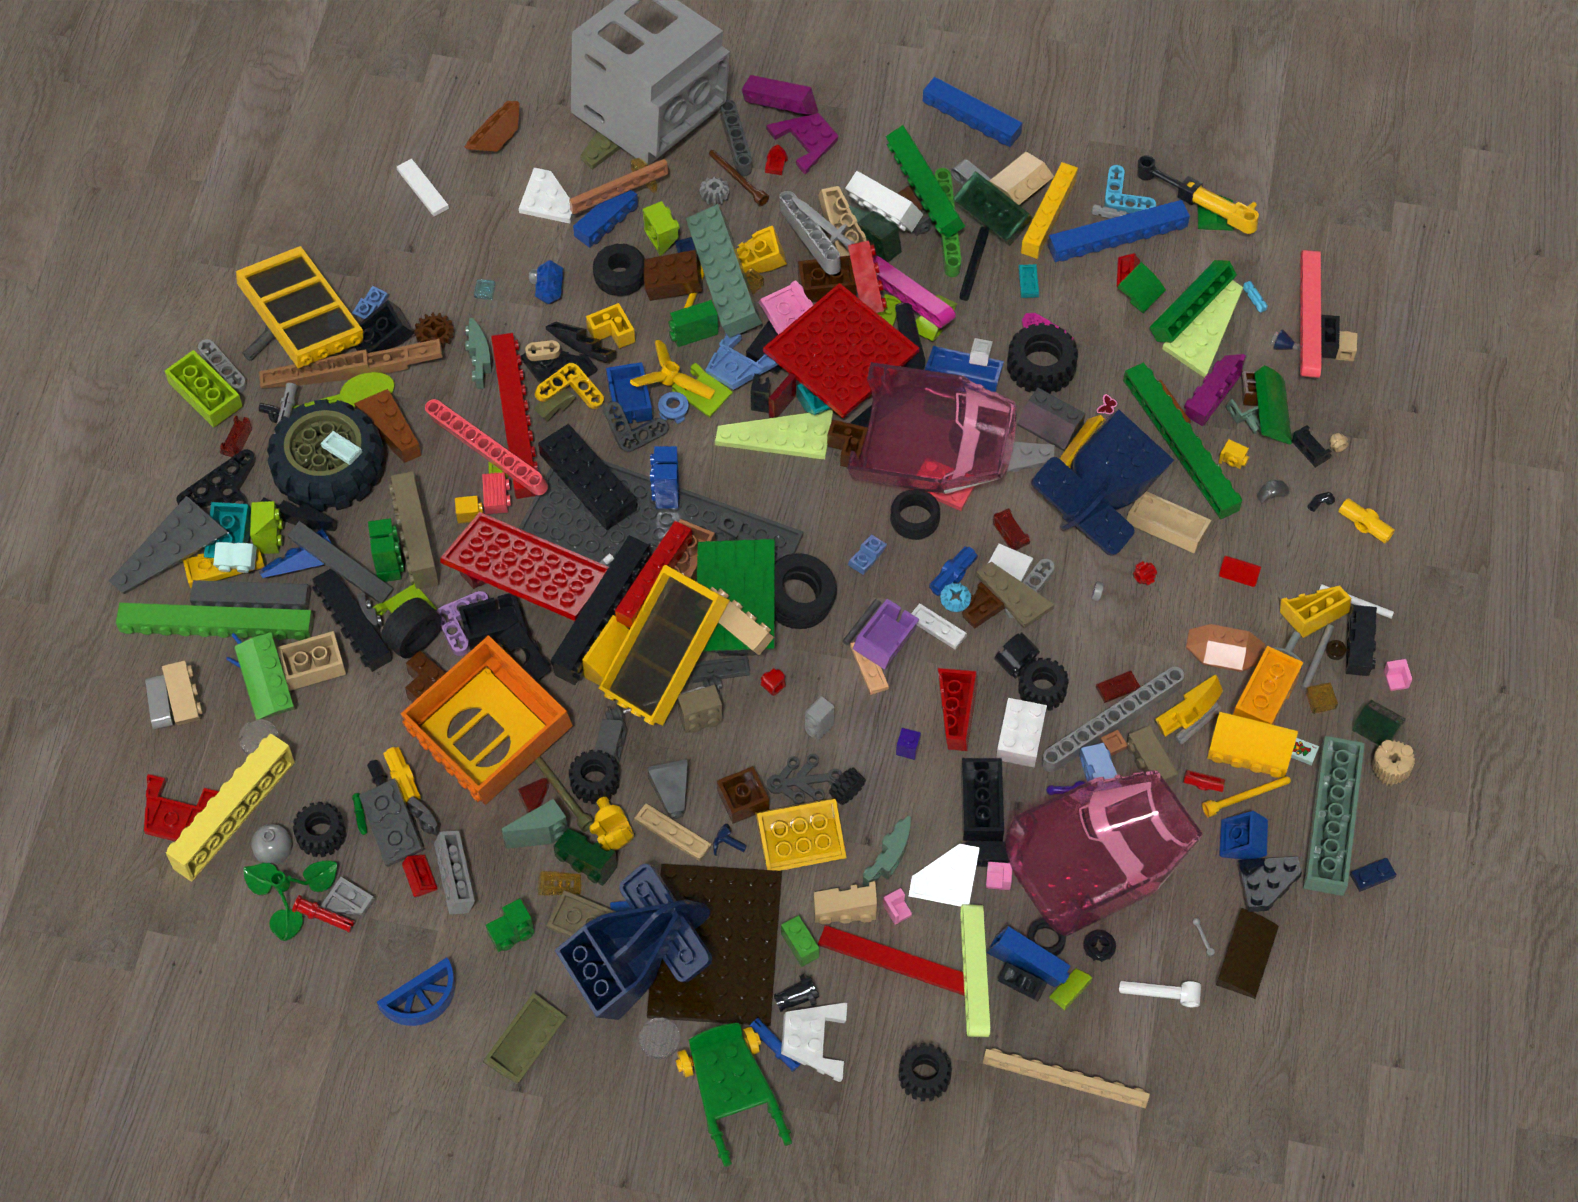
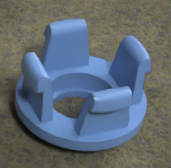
(673, 413)

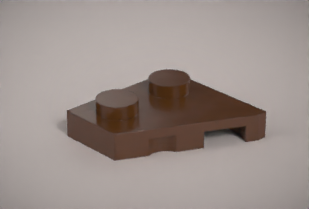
(982, 606)

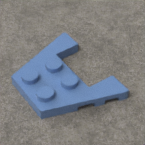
(734, 368)

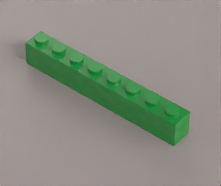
(925, 182)

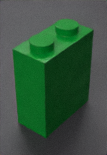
(693, 323)

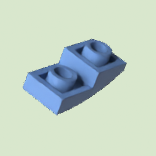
(370, 303)
(867, 555)

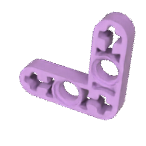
(453, 617)

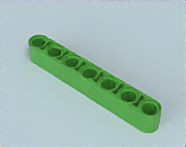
(950, 245)

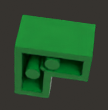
(512, 927)

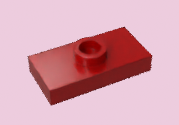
(1204, 781)

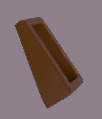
(1249, 391)

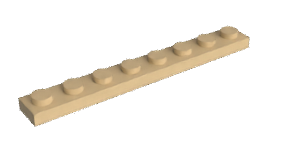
(1073, 1079)

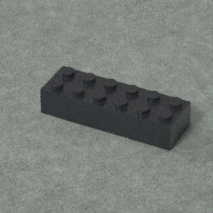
(587, 476)

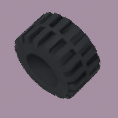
(1047, 671)
(589, 763)
(322, 843)
(929, 1056)

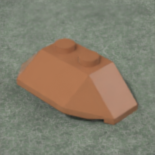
(1225, 647)

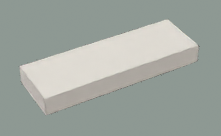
(939, 627)

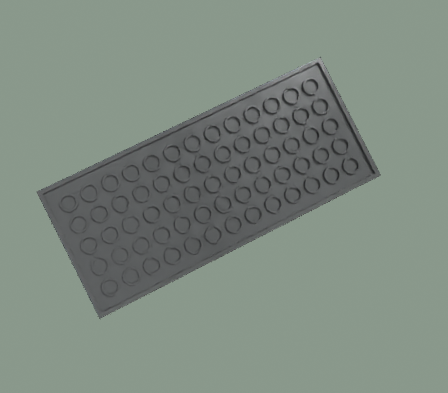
(568, 523)

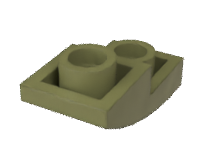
(549, 408)

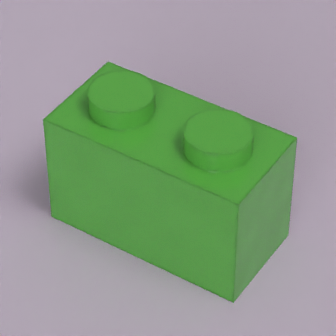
(800, 941)

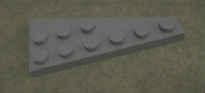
(173, 541)

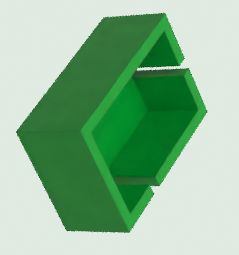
(386, 550)

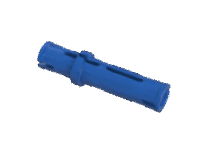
(773, 1043)

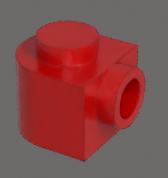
(773, 681)

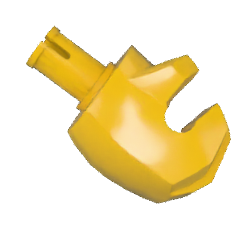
(611, 826)

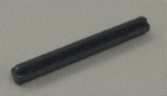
(974, 263)

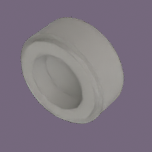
(1097, 591)

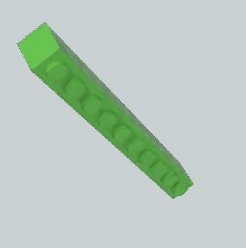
(214, 621)

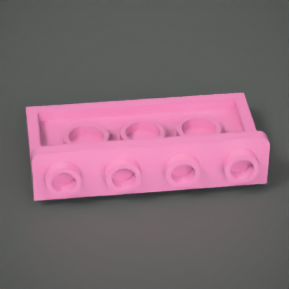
(785, 306)

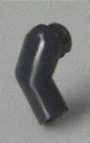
(1320, 498)

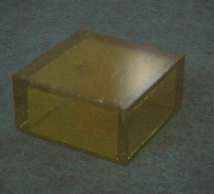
(1321, 698)

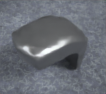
(1271, 489)

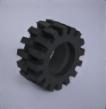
(847, 786)

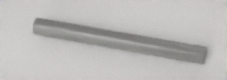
(1317, 657)

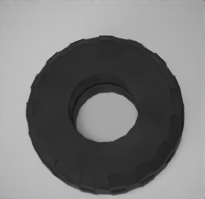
(615, 257)

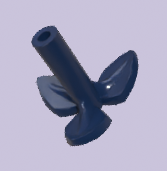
(722, 836)

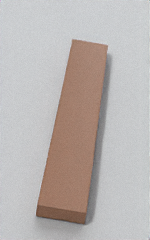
(618, 186)

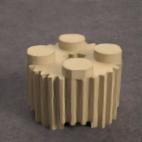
(1393, 762)

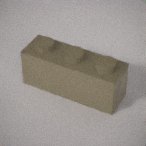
(1150, 754)

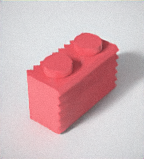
(495, 493)

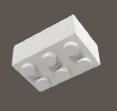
(1021, 732)

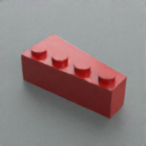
(866, 276)
(958, 702)

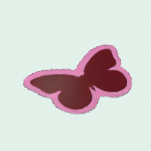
(1108, 406)

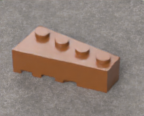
(391, 424)

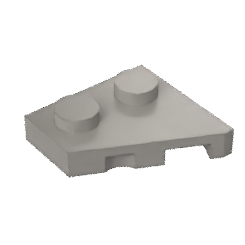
(347, 899)

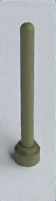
(584, 820)

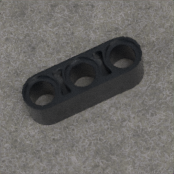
(990, 852)

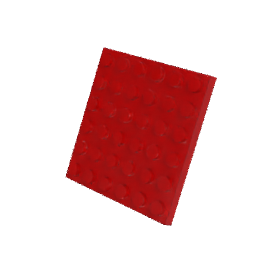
(834, 348)

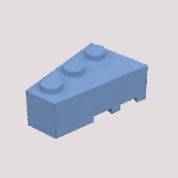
(1097, 762)

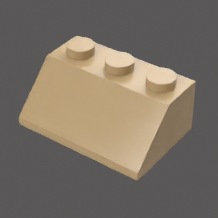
(1022, 177)

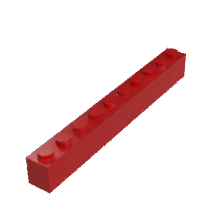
(513, 404)

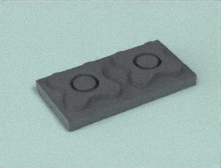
(391, 822)

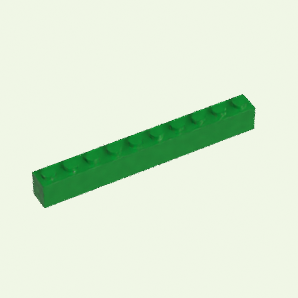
(1182, 440)

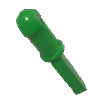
(360, 818)

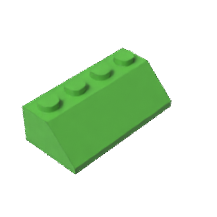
(264, 676)

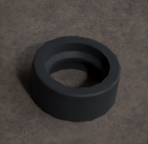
(1041, 924)

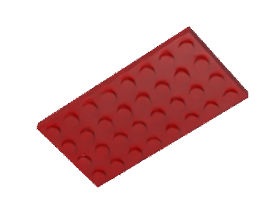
(525, 565)

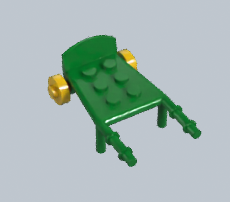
(729, 1078)

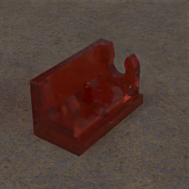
(237, 437)
(1010, 530)

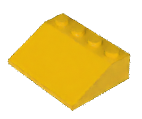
(1252, 745)
(801, 834)

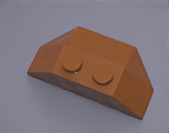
(496, 129)

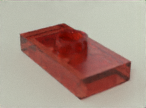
(1117, 686)

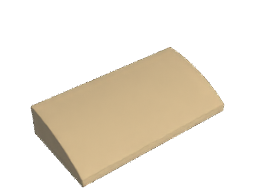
(1168, 521)

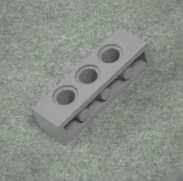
(454, 872)

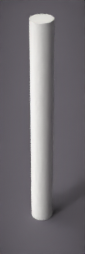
(1356, 601)

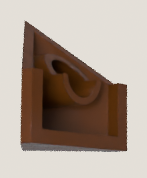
(910, 195)

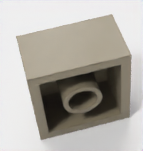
(700, 709)

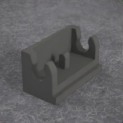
(612, 738)

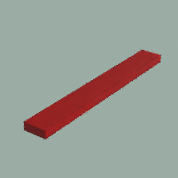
(892, 959)

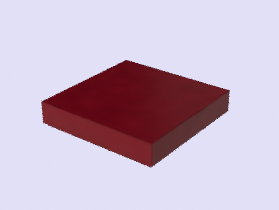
(782, 396)

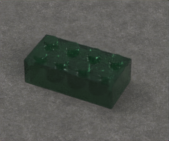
(992, 208)

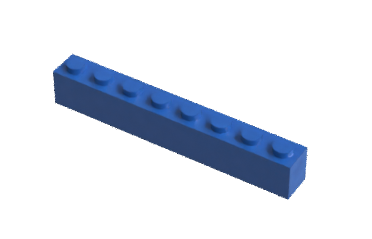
(1118, 231)

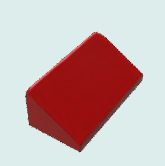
(1126, 265)
(1239, 571)
(419, 875)

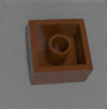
(742, 794)

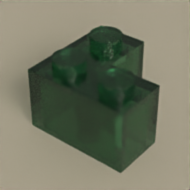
(881, 234)

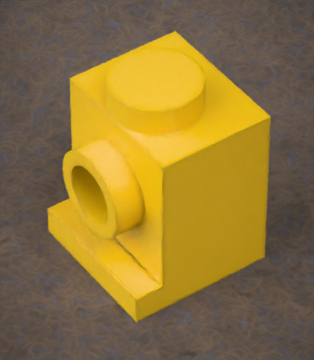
(1234, 454)

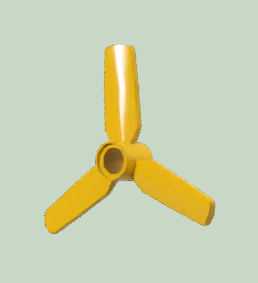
(669, 375)

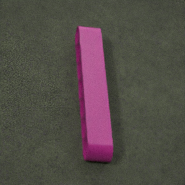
(911, 292)

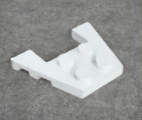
(805, 1037)

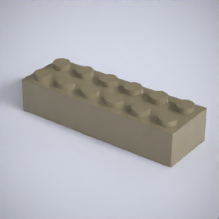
(413, 531)

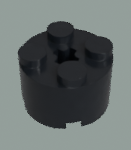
(1016, 654)

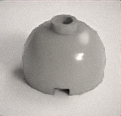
(271, 844)

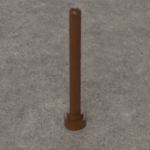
(760, 197)

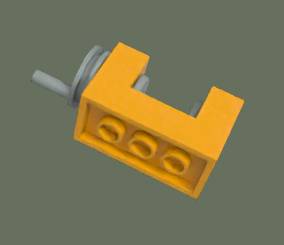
(1270, 683)

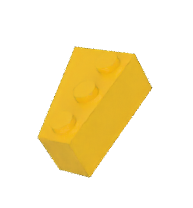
(1315, 610)

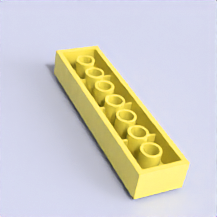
(230, 807)

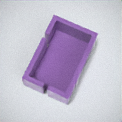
(885, 636)

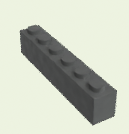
(250, 594)

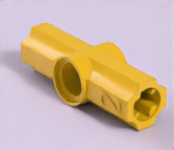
(1366, 520)
(401, 773)

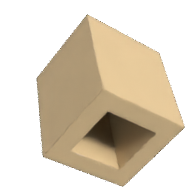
(1347, 346)

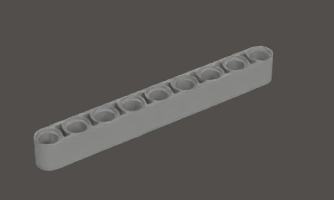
(1116, 711)

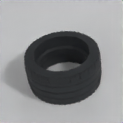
(411, 627)

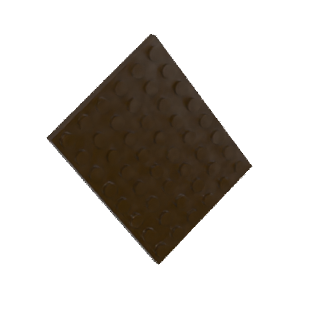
(741, 942)

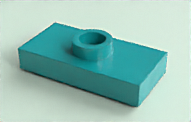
(1028, 281)

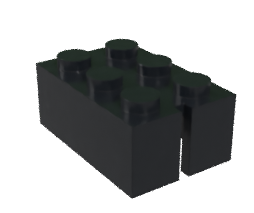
(483, 619)

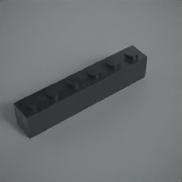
(351, 619)

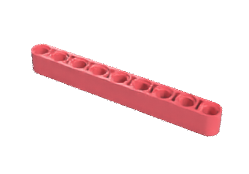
(1310, 313)
(486, 447)

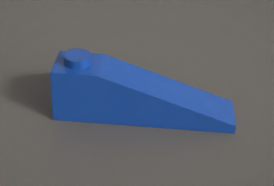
(294, 560)

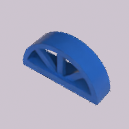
(415, 987)

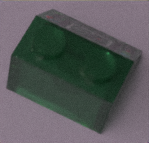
(1378, 723)

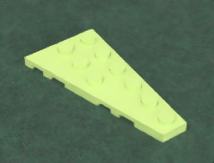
(1203, 336)
(789, 435)

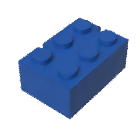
(632, 399)
(665, 477)

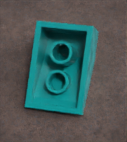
(234, 519)

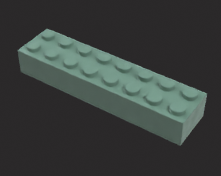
(723, 271)
(1334, 816)

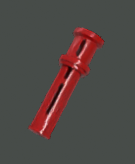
(314, 910)

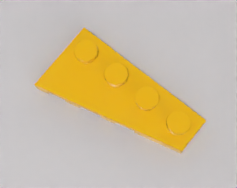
(203, 569)

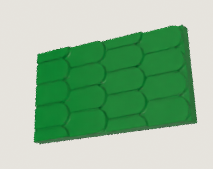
(748, 576)

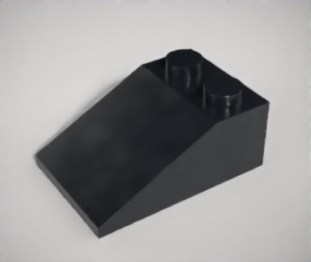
(384, 329)

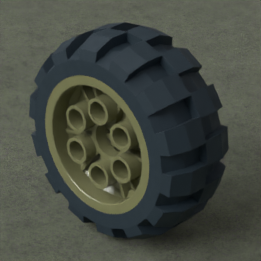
(320, 483)

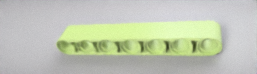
(975, 971)

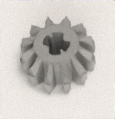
(714, 191)

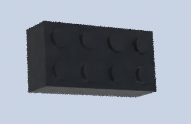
(982, 799)

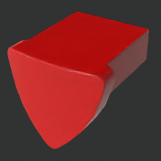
(776, 160)

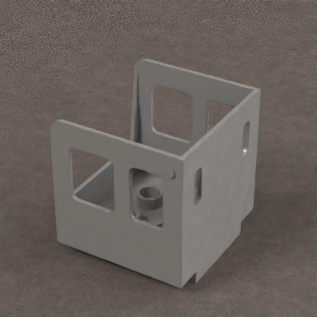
(659, 89)

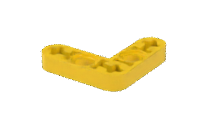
(573, 381)

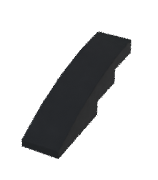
(576, 339)
(305, 514)

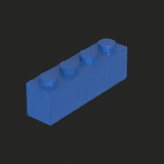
(604, 217)

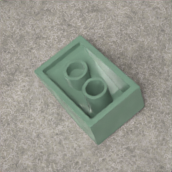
(537, 827)

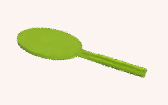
(360, 388)

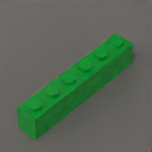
(1193, 301)

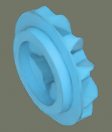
(955, 605)

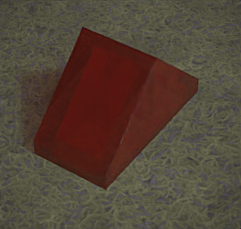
(533, 794)

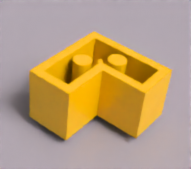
(611, 322)

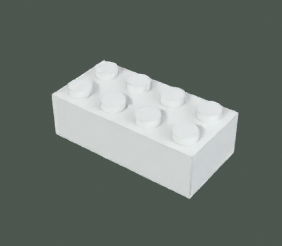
(883, 201)

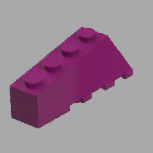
(779, 95)
(1214, 388)

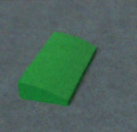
(1273, 405)

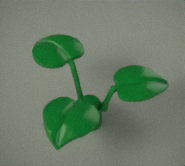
(263, 876)

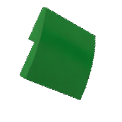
(1142, 287)

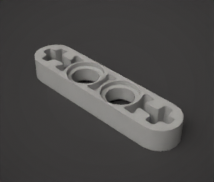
(223, 365)
(1036, 573)

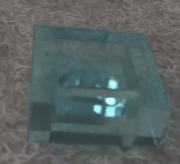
(484, 289)

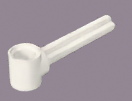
(1188, 993)

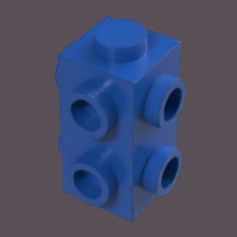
(549, 282)

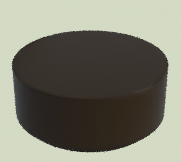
(1336, 650)

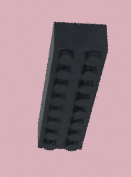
(599, 609)

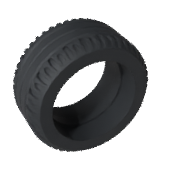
(915, 498)

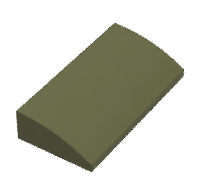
(524, 1039)

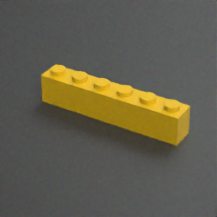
(1049, 210)

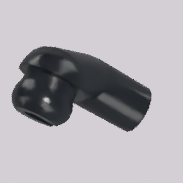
(272, 411)

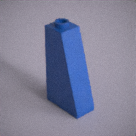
(1028, 956)

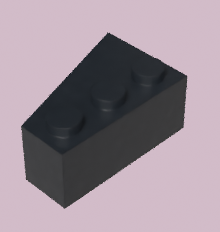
(1360, 640)

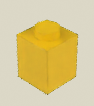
(467, 508)

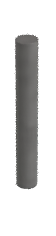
(861, 622)

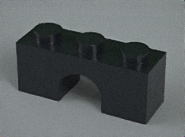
(517, 637)

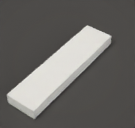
(422, 187)

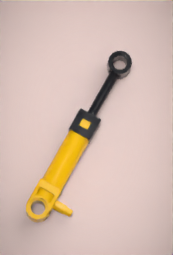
(1192, 191)

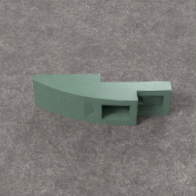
(478, 352)
(892, 852)

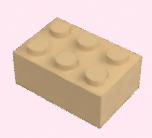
(311, 660)

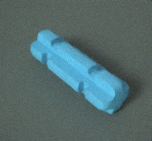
(1255, 296)

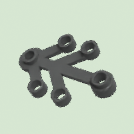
(800, 780)

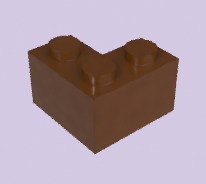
(846, 438)
(424, 673)

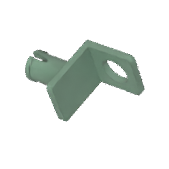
(1248, 416)

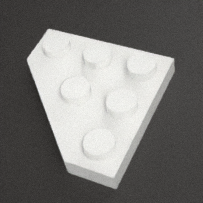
(545, 197)
(948, 877)

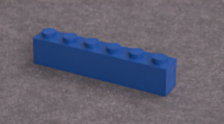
(972, 112)

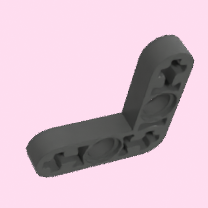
(627, 433)

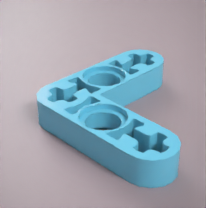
(1117, 196)

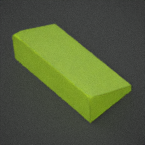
(1071, 989)

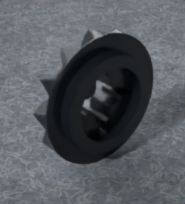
(1105, 939)

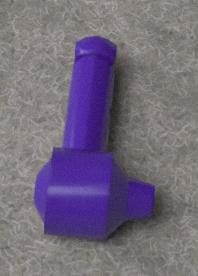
(1062, 789)

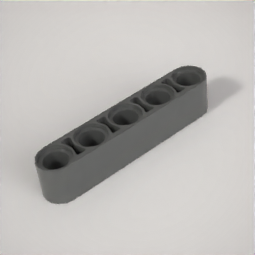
(736, 138)

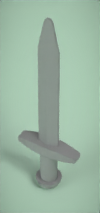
(837, 234)

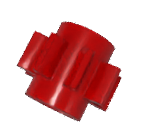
(1145, 573)

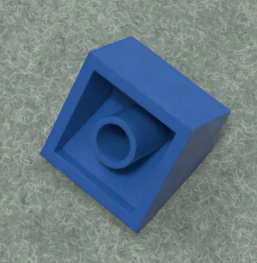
(1244, 836)

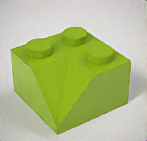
(660, 226)
(266, 527)

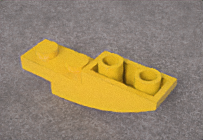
(1196, 705)

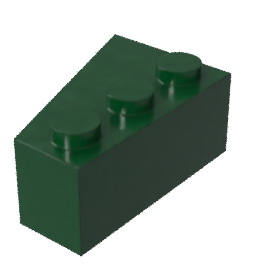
(585, 856)

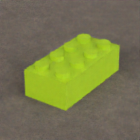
(203, 388)

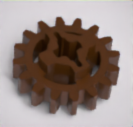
(434, 328)

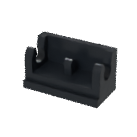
(760, 395)
(1310, 447)

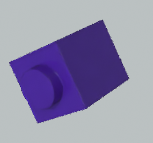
(908, 743)

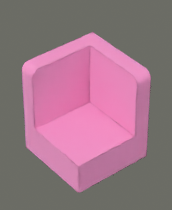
(1398, 675)
(999, 876)
(896, 906)

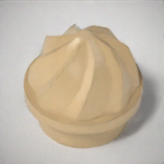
(1338, 442)

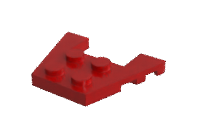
(168, 817)

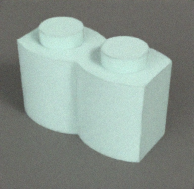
(235, 556)

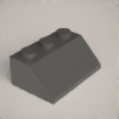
(1051, 419)

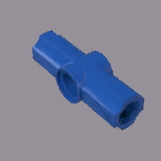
(953, 570)

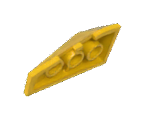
(762, 251)

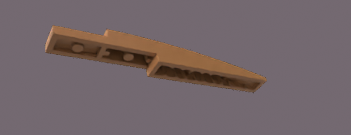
(352, 364)

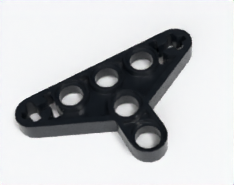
(228, 481)

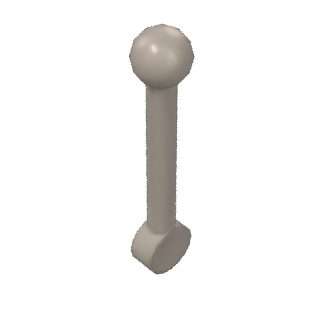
(1210, 951)

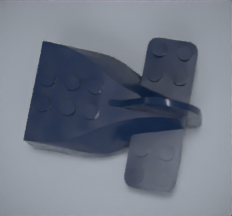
(1105, 475)
(622, 951)

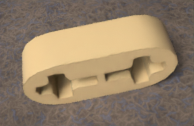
(542, 350)

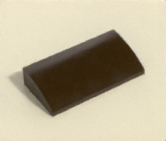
(1247, 954)

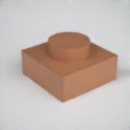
(1114, 742)

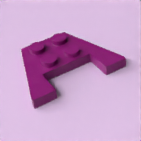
(812, 134)

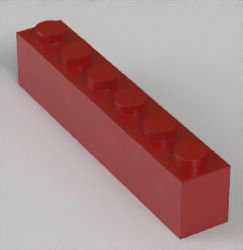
(667, 553)

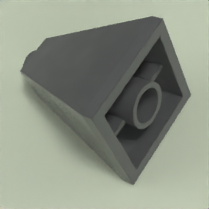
(670, 786)

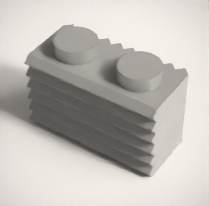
(819, 718)

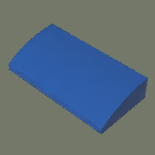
(957, 363)

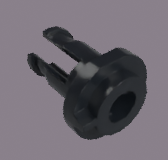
(797, 994)

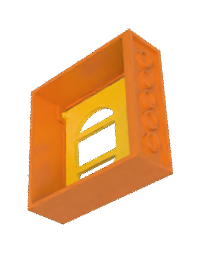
(503, 703)

